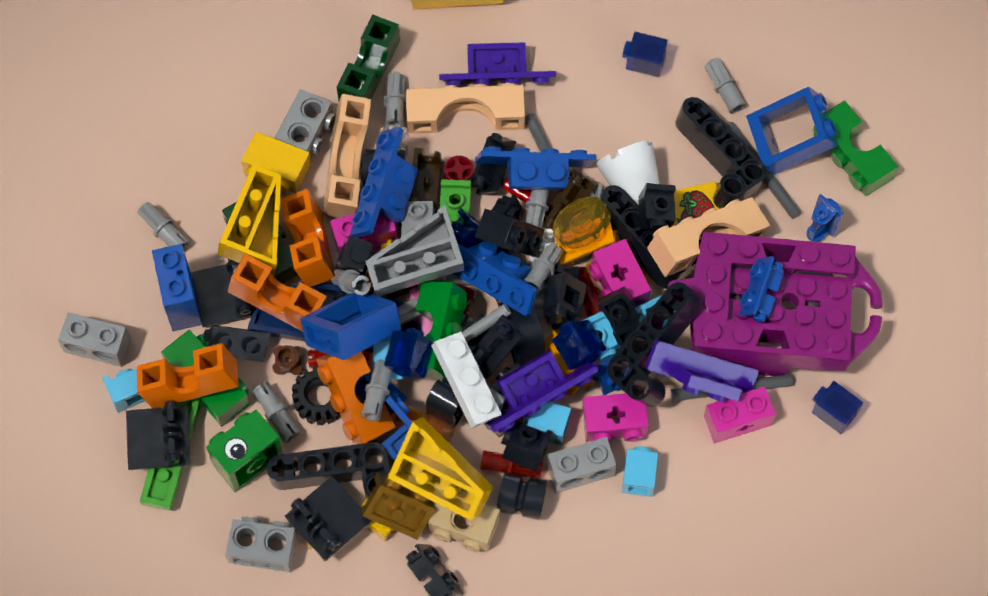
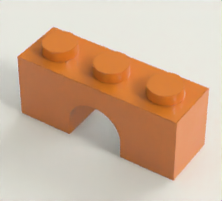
(311, 248)
(258, 287)
(212, 372)
(341, 381)

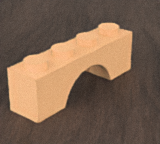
(499, 104)
(345, 154)
(678, 246)

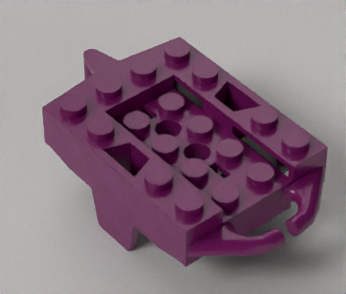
(808, 334)

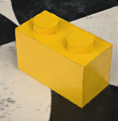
(278, 157)

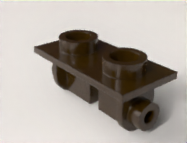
(576, 188)

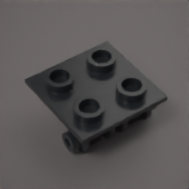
(212, 295)
(158, 437)
(327, 518)

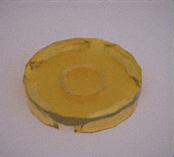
(581, 222)

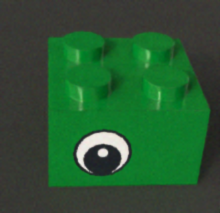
(244, 449)

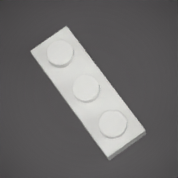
(466, 380)

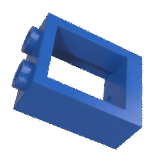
(764, 140)
(176, 287)
(350, 324)

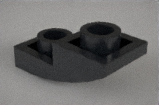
(621, 313)

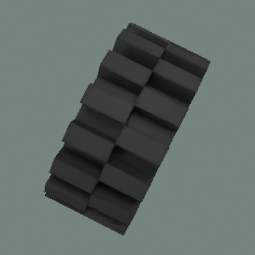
(302, 403)

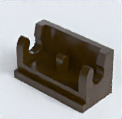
(428, 178)

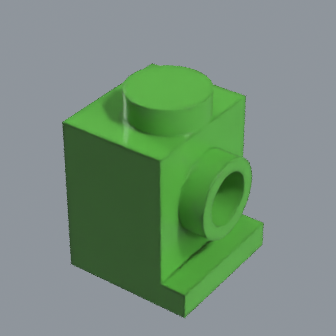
(455, 192)

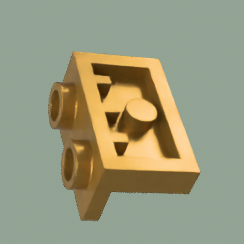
(398, 507)

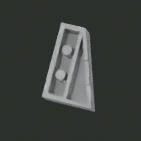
(417, 257)

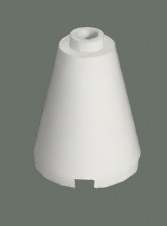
(631, 168)

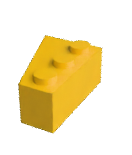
(439, 472)

